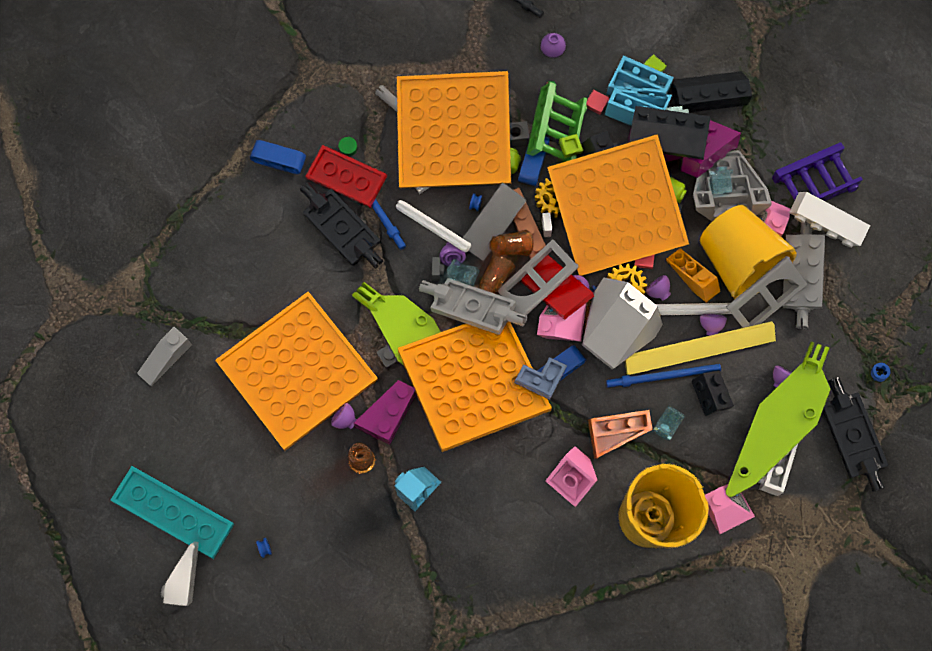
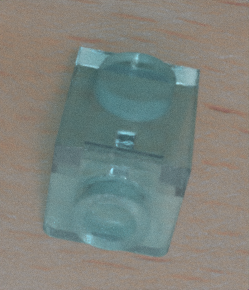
(721, 180)
(462, 273)
(668, 423)

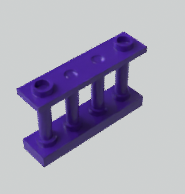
(817, 161)

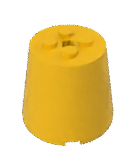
(743, 248)
(675, 504)

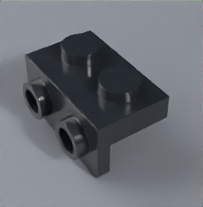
(712, 392)

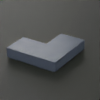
(544, 382)

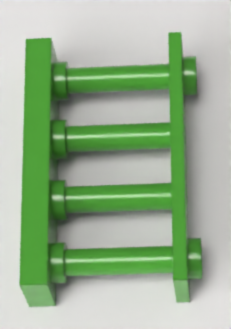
(542, 115)

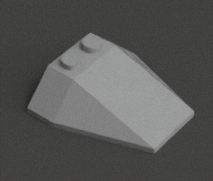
(746, 189)
(619, 322)

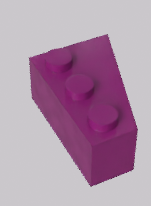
(718, 144)
(387, 413)

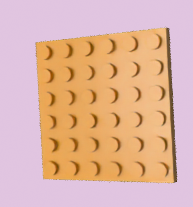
(453, 129)
(618, 205)
(296, 370)
(469, 384)

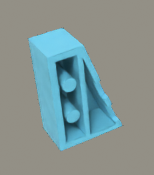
(639, 77)
(623, 103)
(416, 486)

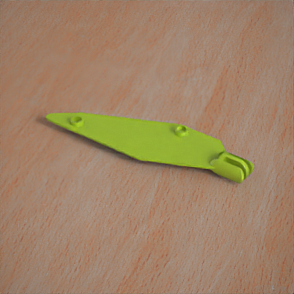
(397, 318)
(782, 421)

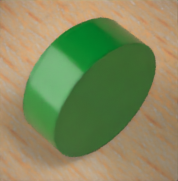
(348, 146)

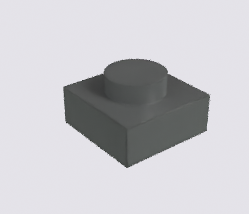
(437, 269)
(387, 356)

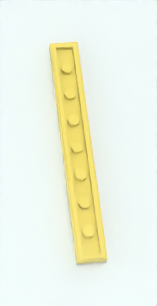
(700, 348)

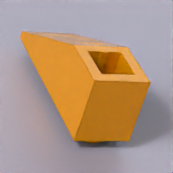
(695, 275)

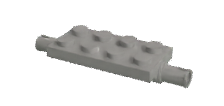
(810, 265)
(473, 305)

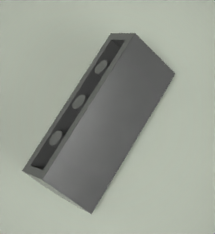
(493, 220)

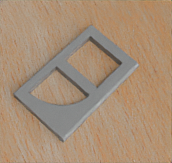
(782, 270)
(526, 304)

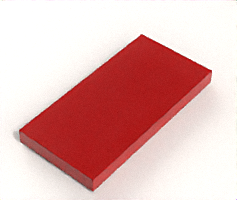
(346, 176)
(567, 296)

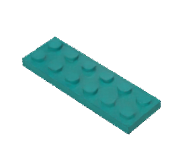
(172, 511)

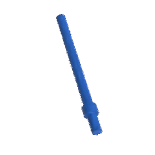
(392, 231)
(626, 380)

